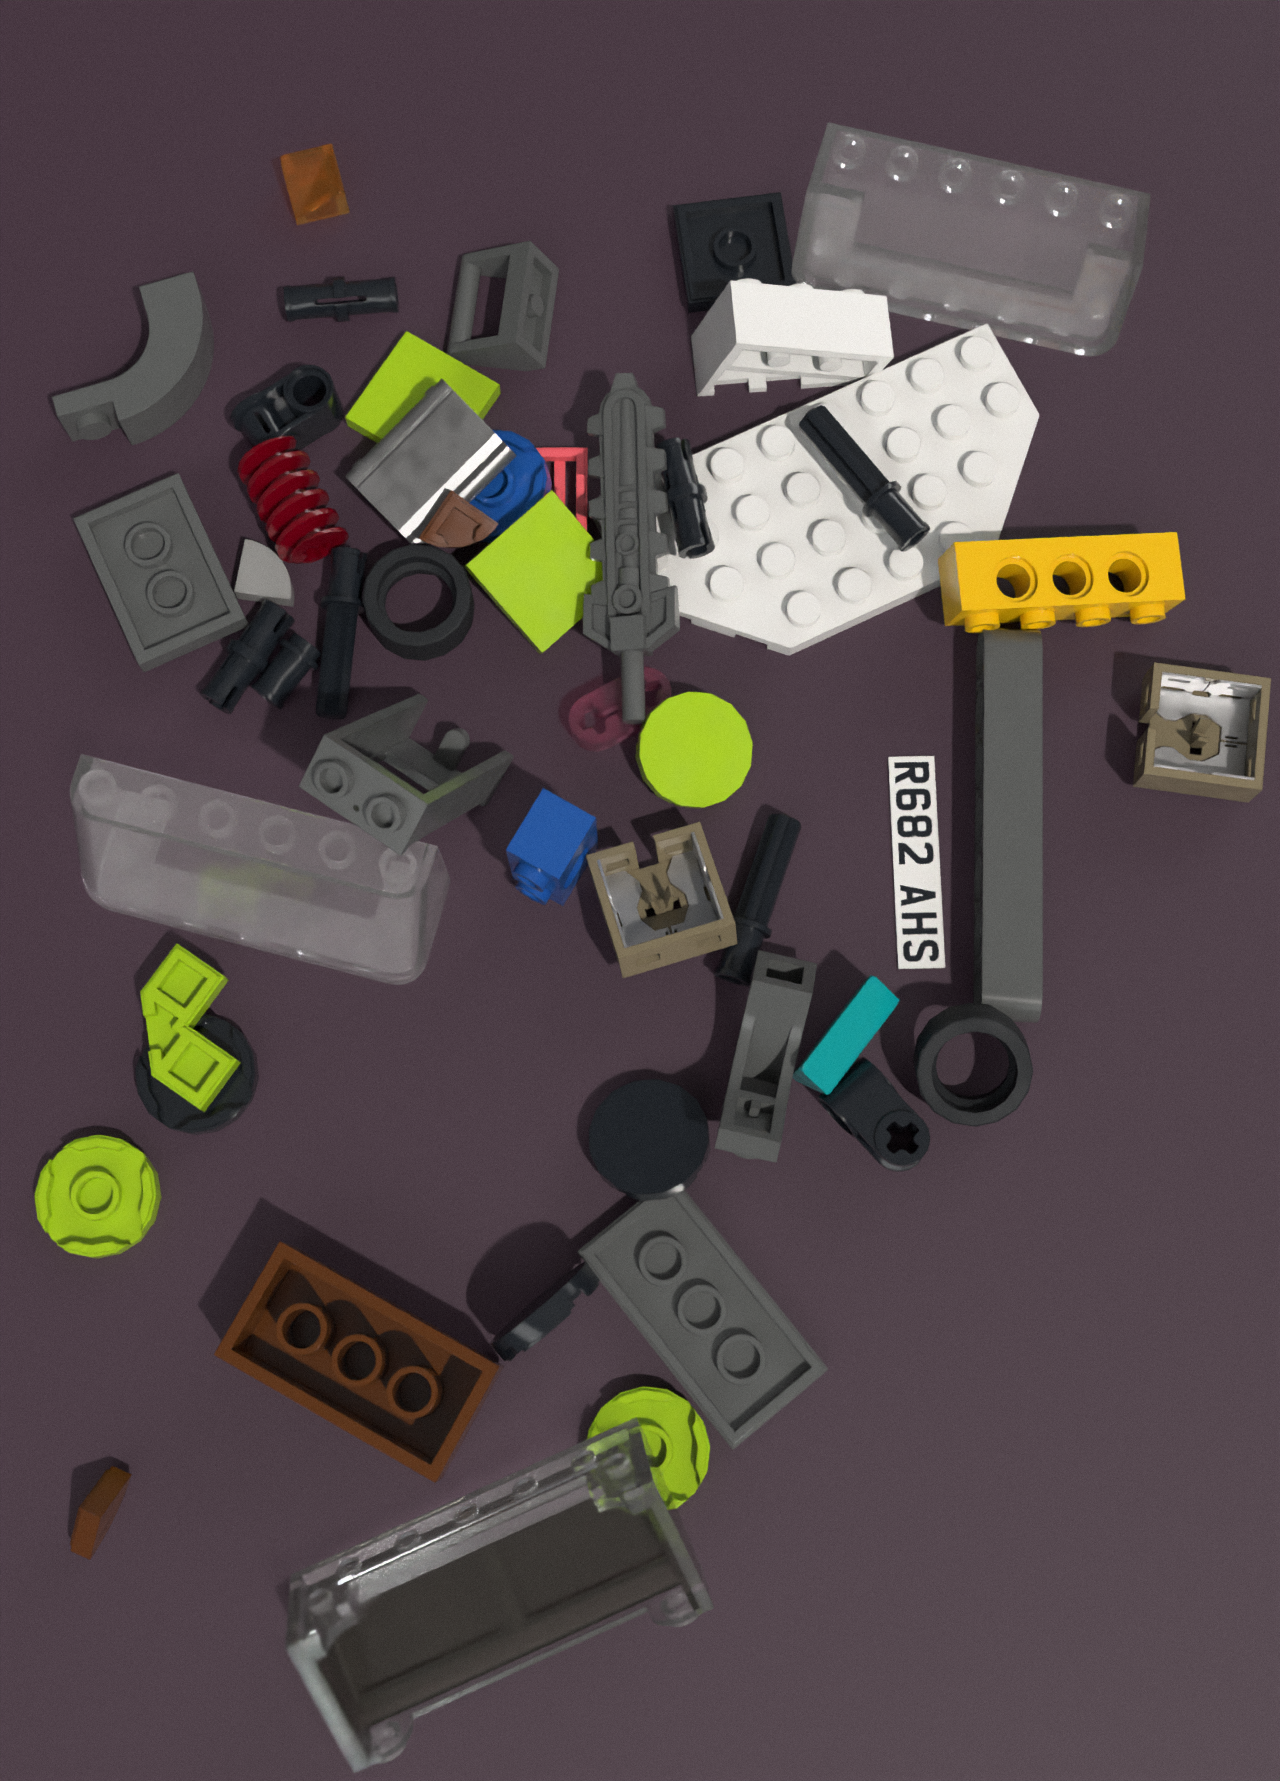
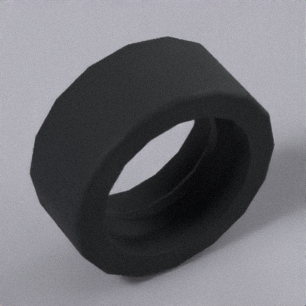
(404, 563)
(981, 1108)

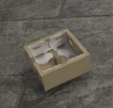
(1228, 731)
(682, 874)

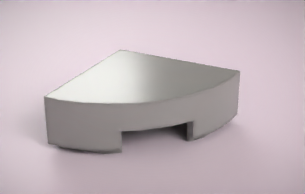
(263, 576)

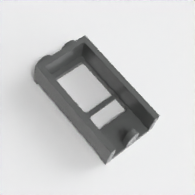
(353, 784)

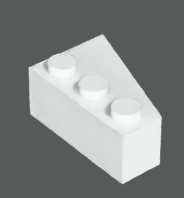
(788, 334)

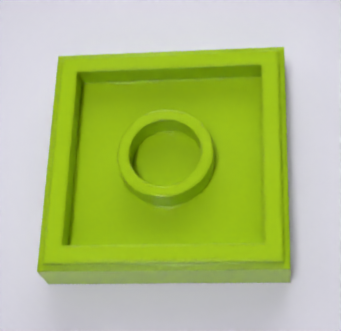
(404, 380)
(539, 571)

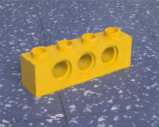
(1144, 562)

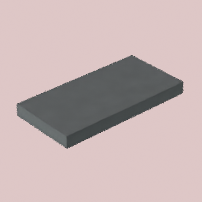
(703, 1313)

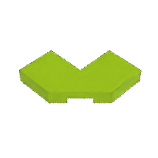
(172, 1007)

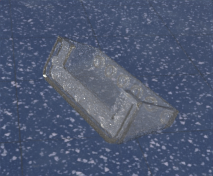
(972, 240)
(255, 872)

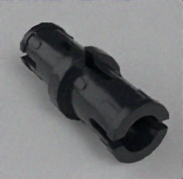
(303, 304)
(686, 500)
(247, 657)

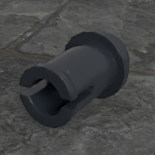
(286, 670)

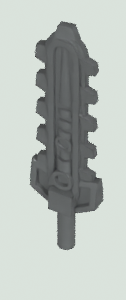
(633, 605)

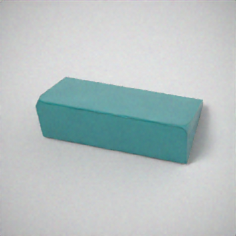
(846, 1036)

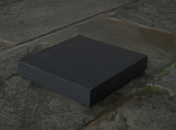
(731, 242)

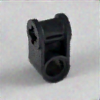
(283, 409)
(869, 1107)

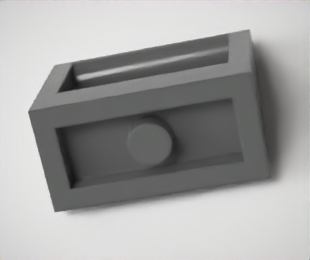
(524, 314)

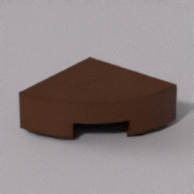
(457, 524)
(98, 1512)

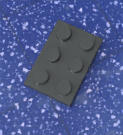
(160, 572)

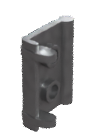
(425, 456)

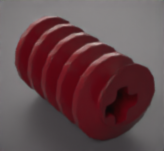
(290, 502)

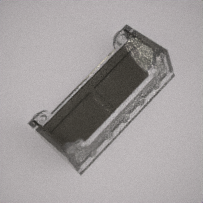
(490, 1589)

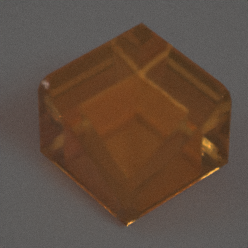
(314, 184)

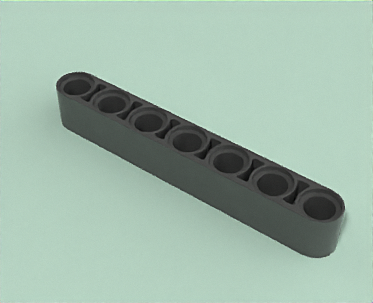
(1009, 823)

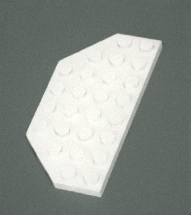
(792, 536)

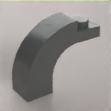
(162, 380)
(765, 1057)

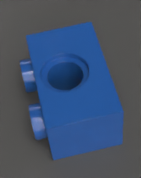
(551, 849)

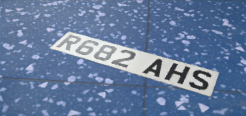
(916, 862)

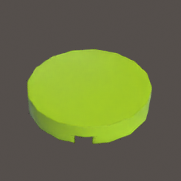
(694, 750)
(98, 1196)
(672, 1430)

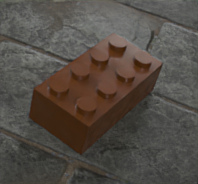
(359, 1361)

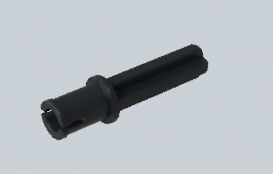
(864, 478)
(342, 607)
(759, 898)

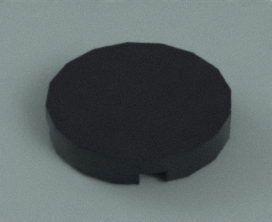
(229, 1103)
(649, 1139)
(544, 1312)

